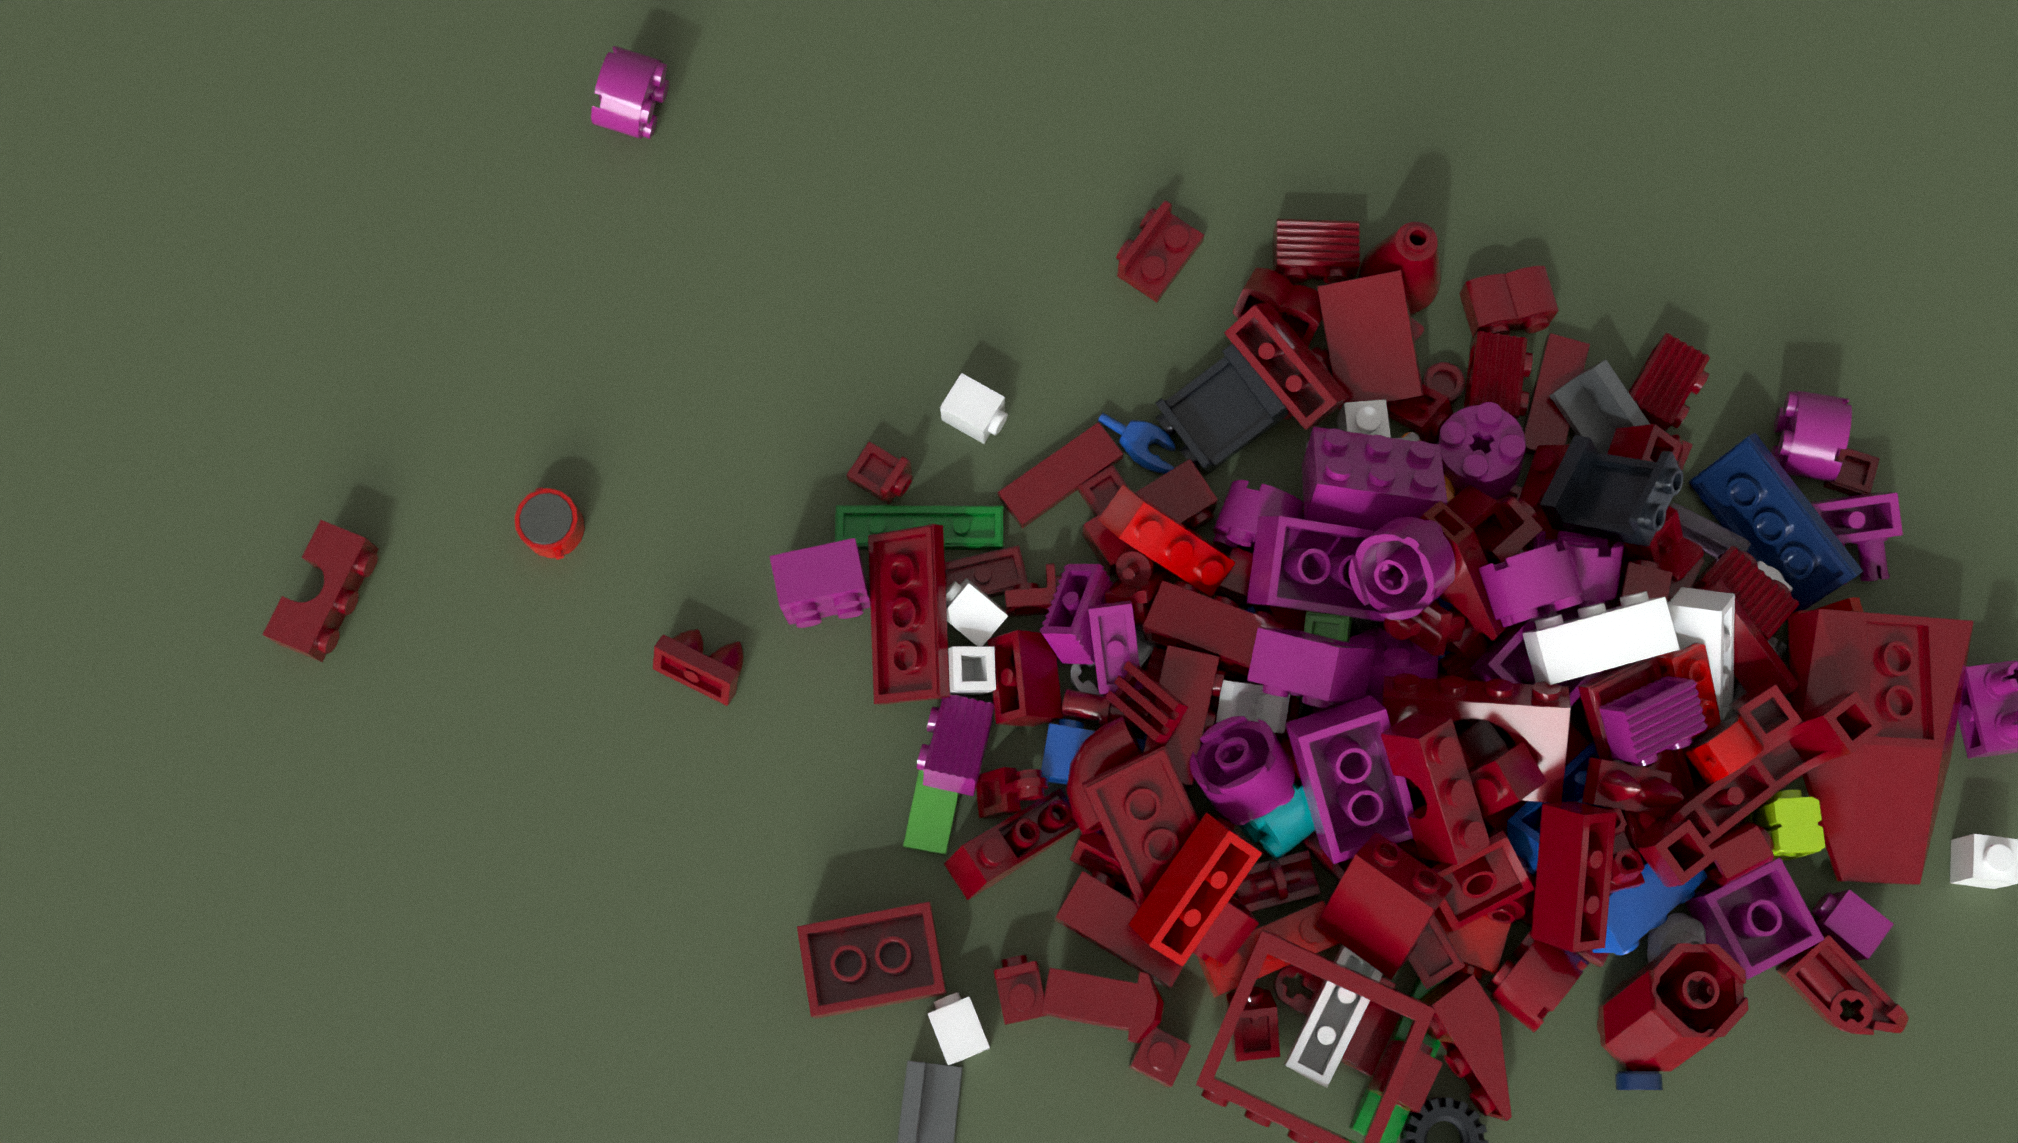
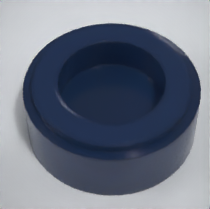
(1638, 1080)

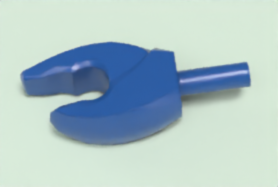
(1137, 439)

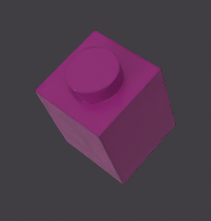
(1851, 923)

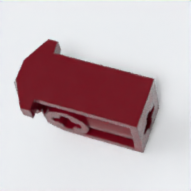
(1828, 975)
(1104, 1002)

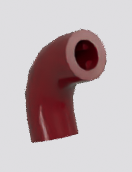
(1098, 753)

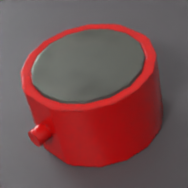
(549, 523)
(1723, 749)

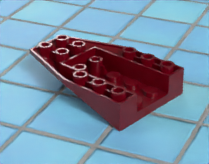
(1888, 792)

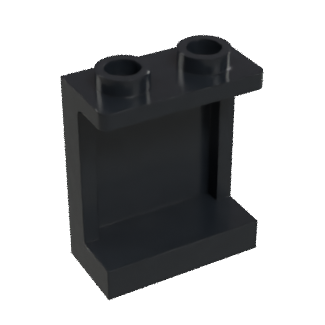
(1221, 411)
(1611, 494)

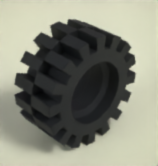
(1444, 1109)

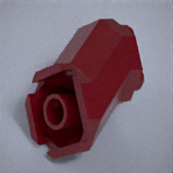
(1673, 1007)

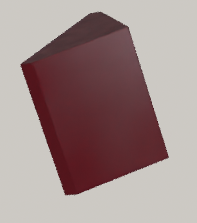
(1482, 881)

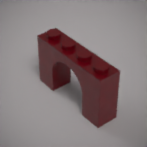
(1527, 712)

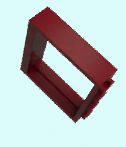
(1264, 1111)

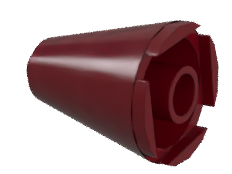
(1417, 254)

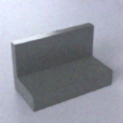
(1597, 405)
(929, 1103)

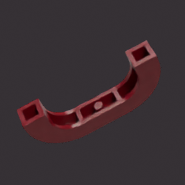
(1680, 841)

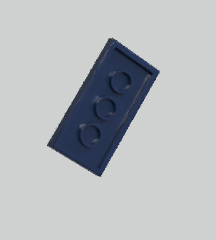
(1763, 504)

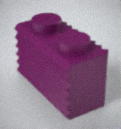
(1068, 619)
(1653, 720)
(957, 744)

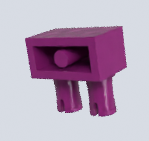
(1864, 522)
(1990, 709)

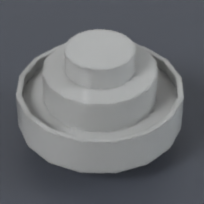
(1676, 929)

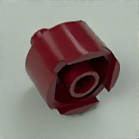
(1536, 981)

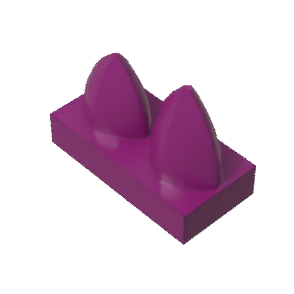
(1113, 642)

